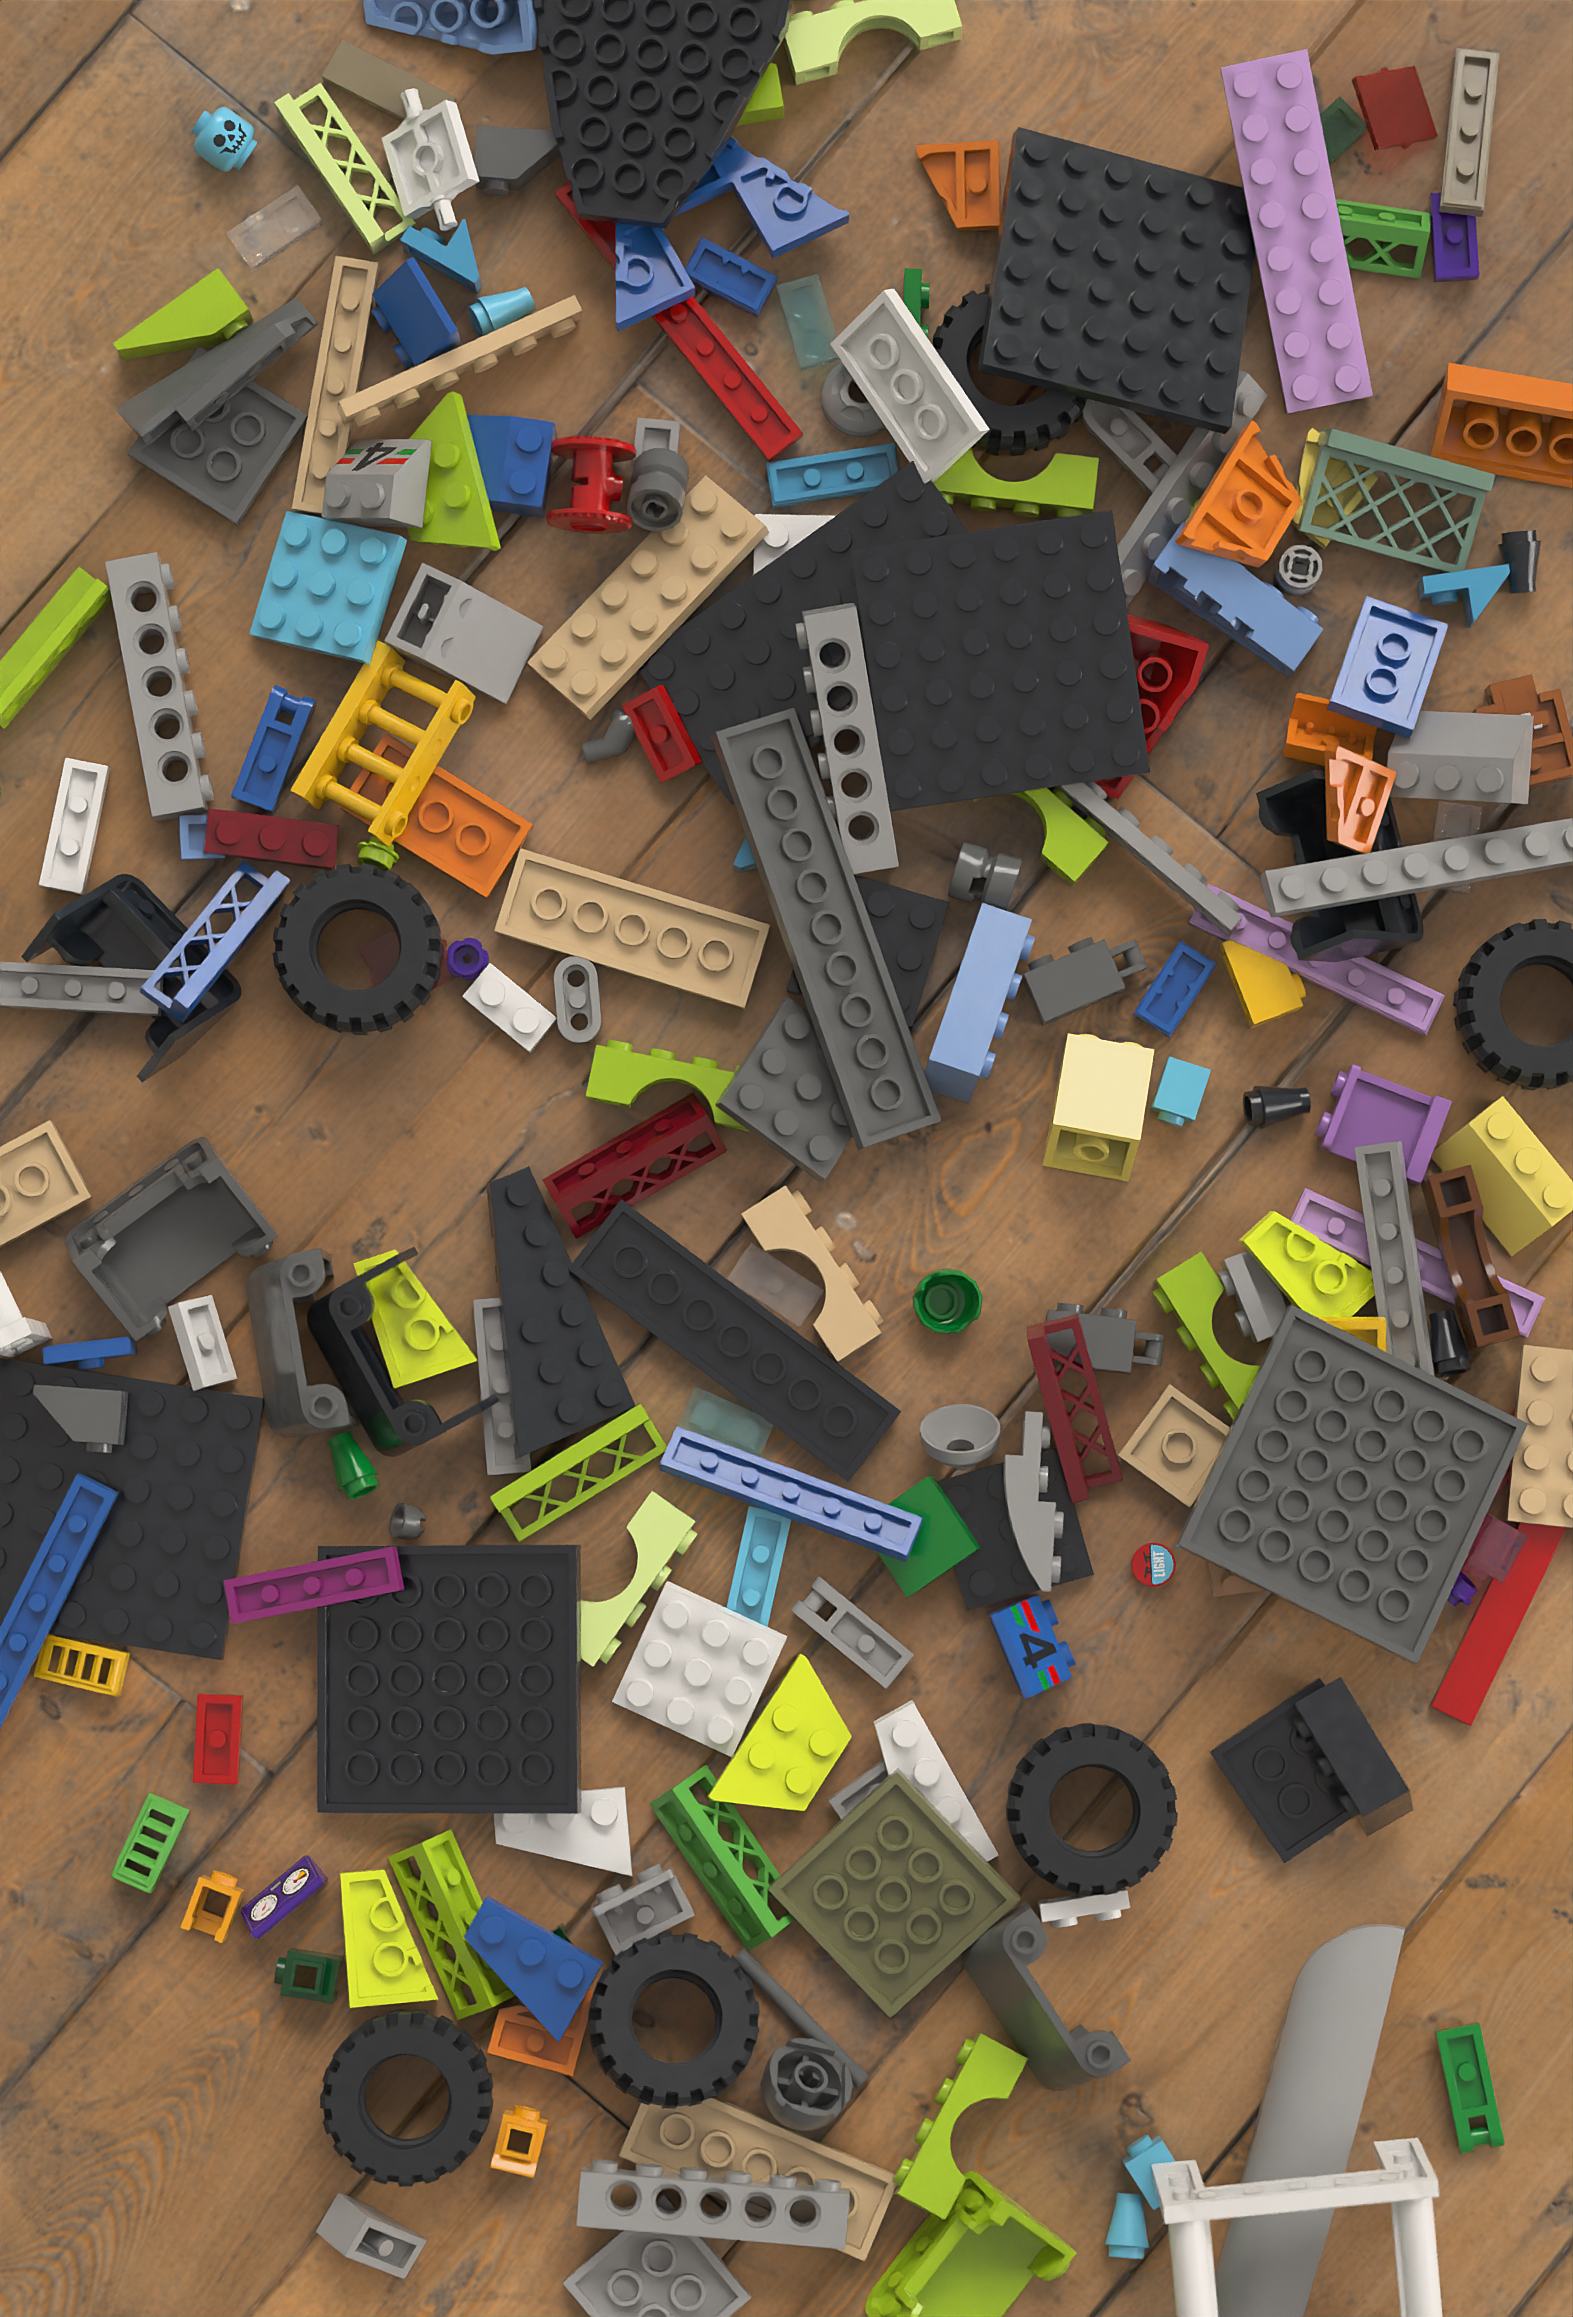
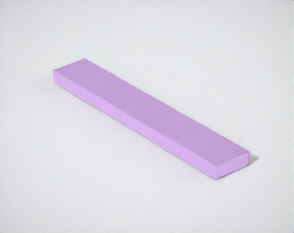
(1352, 979)
(1346, 1232)

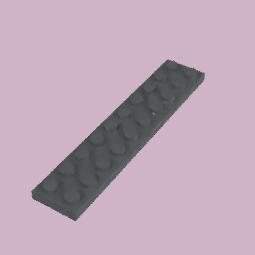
(825, 928)

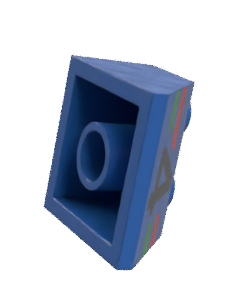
(1031, 1645)

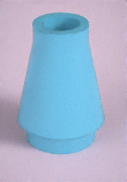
(500, 310)
(1127, 2228)

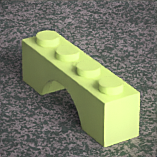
(818, 39)
(658, 1533)

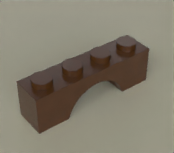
(1459, 1231)

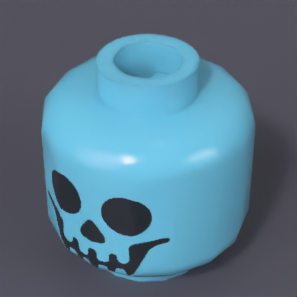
(223, 139)

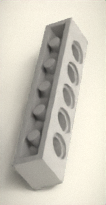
(127, 581)
(841, 625)
(824, 2229)

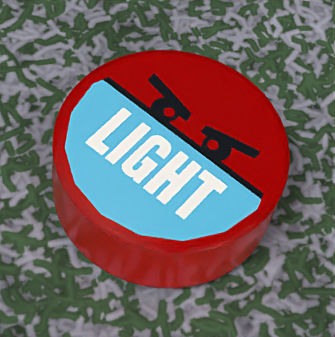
(1153, 1564)

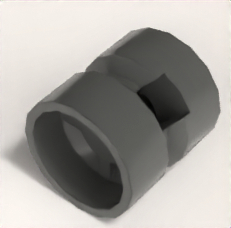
(658, 489)
(999, 875)

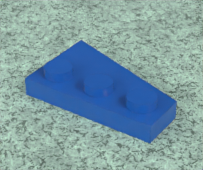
(534, 1963)

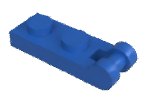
(273, 750)

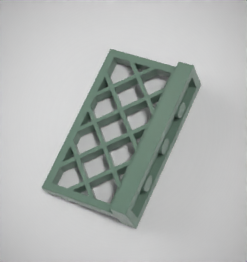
(1404, 464)

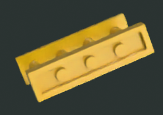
(363, 708)

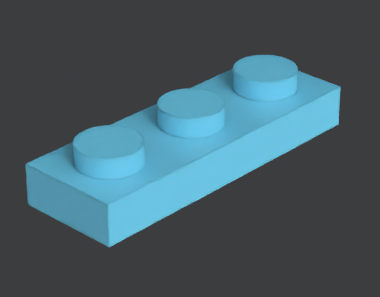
(758, 1564)

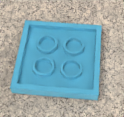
(328, 587)

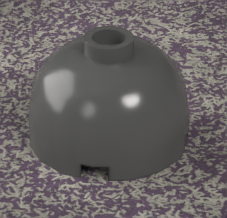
(805, 2085)

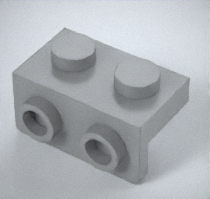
(1255, 1294)
(642, 1909)

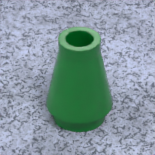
(351, 1466)

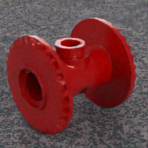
(598, 485)

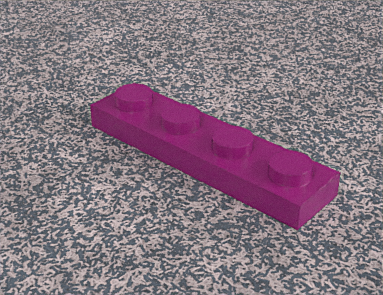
(313, 1585)

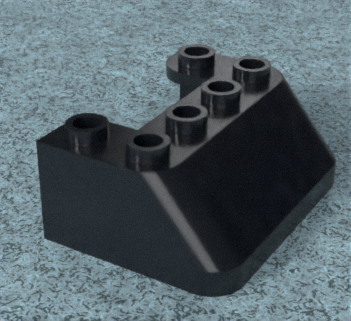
(1350, 930)

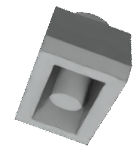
(370, 2236)

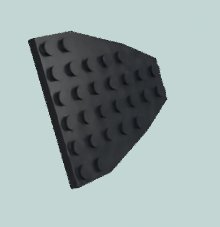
(650, 94)

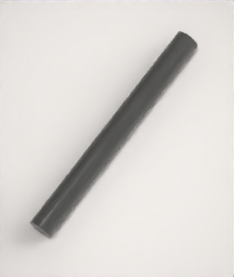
(796, 2013)

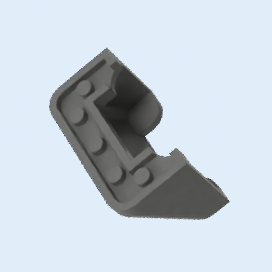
(167, 1235)
(289, 1402)
(1000, 1972)

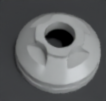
(842, 411)
(960, 1427)

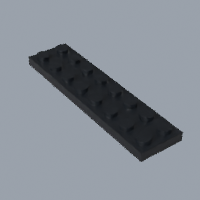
(734, 1340)

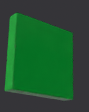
(940, 1542)

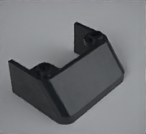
(133, 929)
(388, 1421)

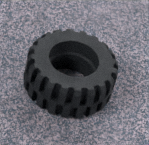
(1010, 425)
(321, 902)
(1480, 1011)
(1150, 1825)
(734, 2010)
(369, 2146)

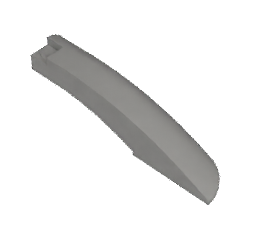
(1308, 2117)

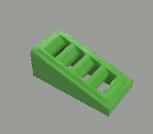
(128, 1853)

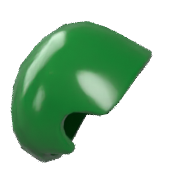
(947, 1301)

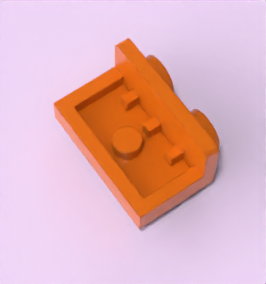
(1314, 726)

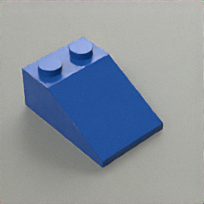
(514, 461)

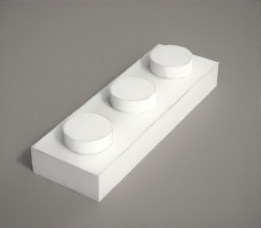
(74, 826)

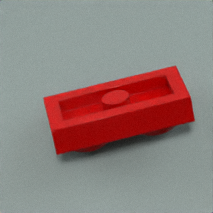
(662, 733)
(218, 1739)

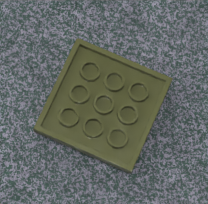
(894, 1893)

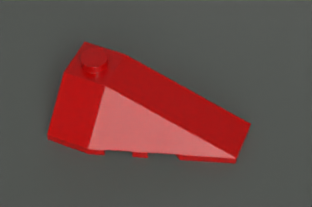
(1166, 674)

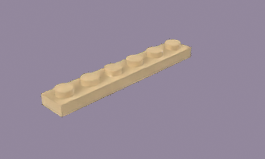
(444, 369)
(335, 377)

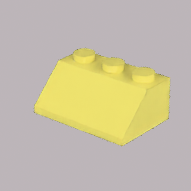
(1514, 1173)

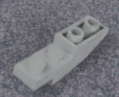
(1032, 1521)

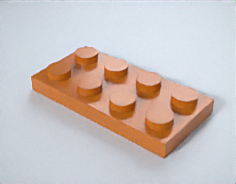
(450, 823)

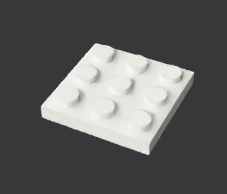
(699, 1668)

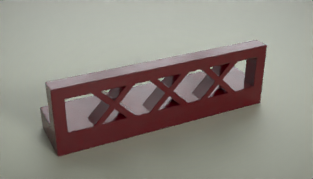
(630, 1158)
(1057, 1409)

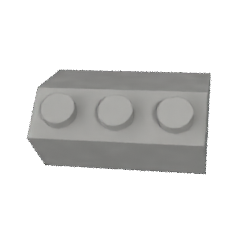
(1464, 758)

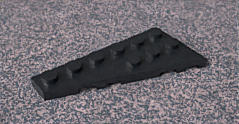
(551, 1338)

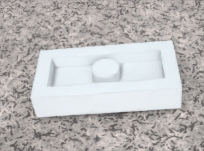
(510, 1007)
(202, 1342)
(1065, 1909)

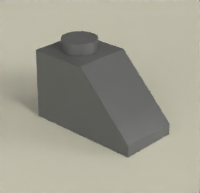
(511, 157)
(87, 1414)

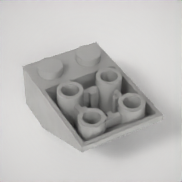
(463, 634)

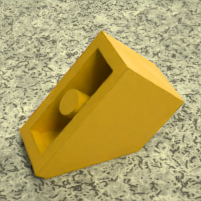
(1261, 984)

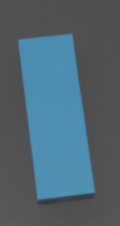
(830, 475)

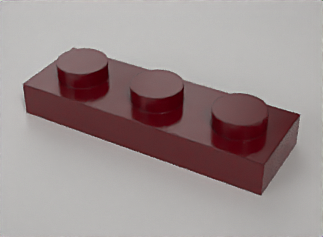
(270, 839)

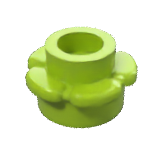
(377, 854)

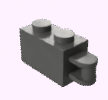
(1079, 978)
(1107, 1337)

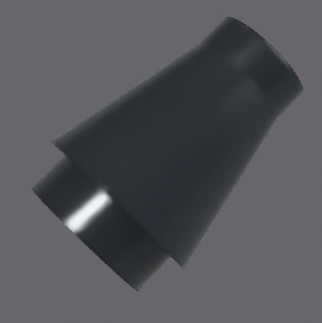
(1521, 552)
(1274, 1104)
(1448, 1345)

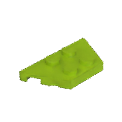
(456, 495)

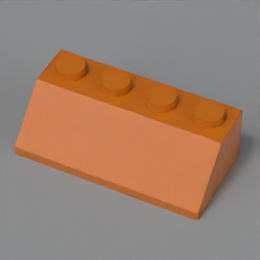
(1506, 424)

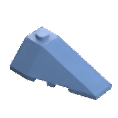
(475, 24)

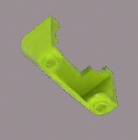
(970, 2260)

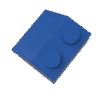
(414, 316)

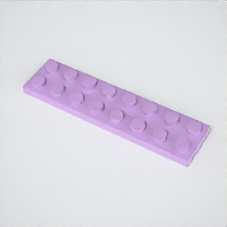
(1296, 231)

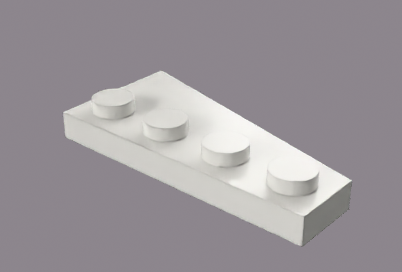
(912, 1749)

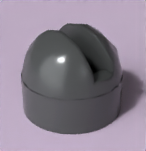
(406, 1521)

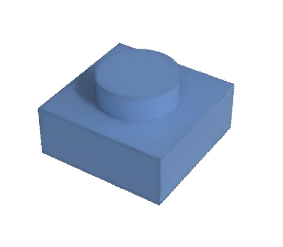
(191, 838)

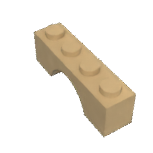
(782, 1226)

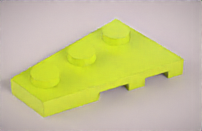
(1308, 1269)
(411, 1326)
(378, 1946)

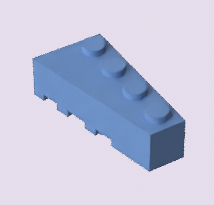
(1237, 604)
(977, 1002)

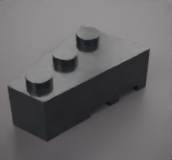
(1353, 1757)

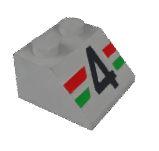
(379, 484)

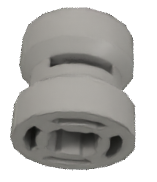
(1292, 576)

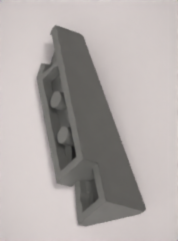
(217, 375)

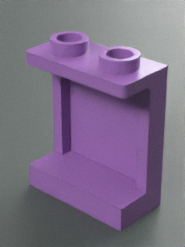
(1380, 1112)

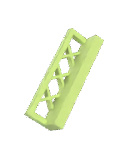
(330, 170)

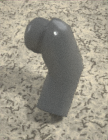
(615, 740)

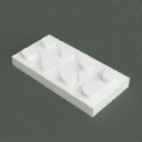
(909, 386)

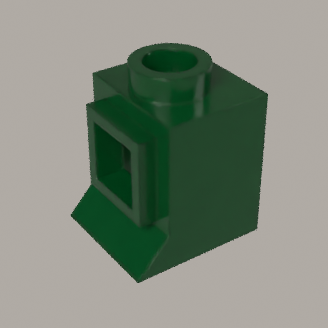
(326, 1978)

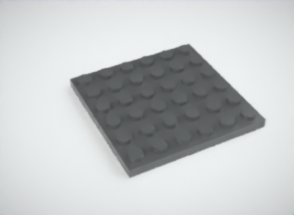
(1351, 1484)

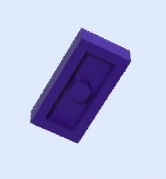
(1453, 244)

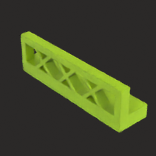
(49, 640)
(572, 1457)
(452, 1890)

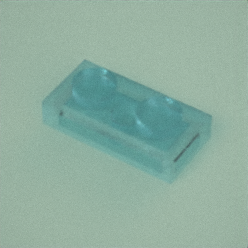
(808, 321)
(725, 1422)

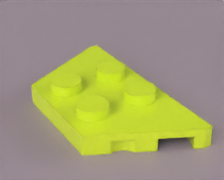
(786, 1747)

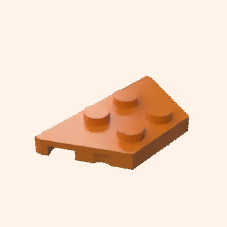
(1243, 505)

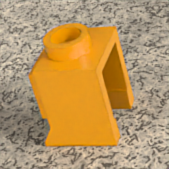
(205, 1920)
(526, 2120)

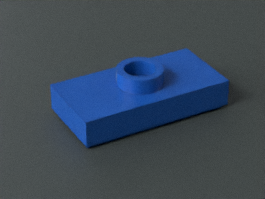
(730, 277)
(1174, 989)
(89, 1353)

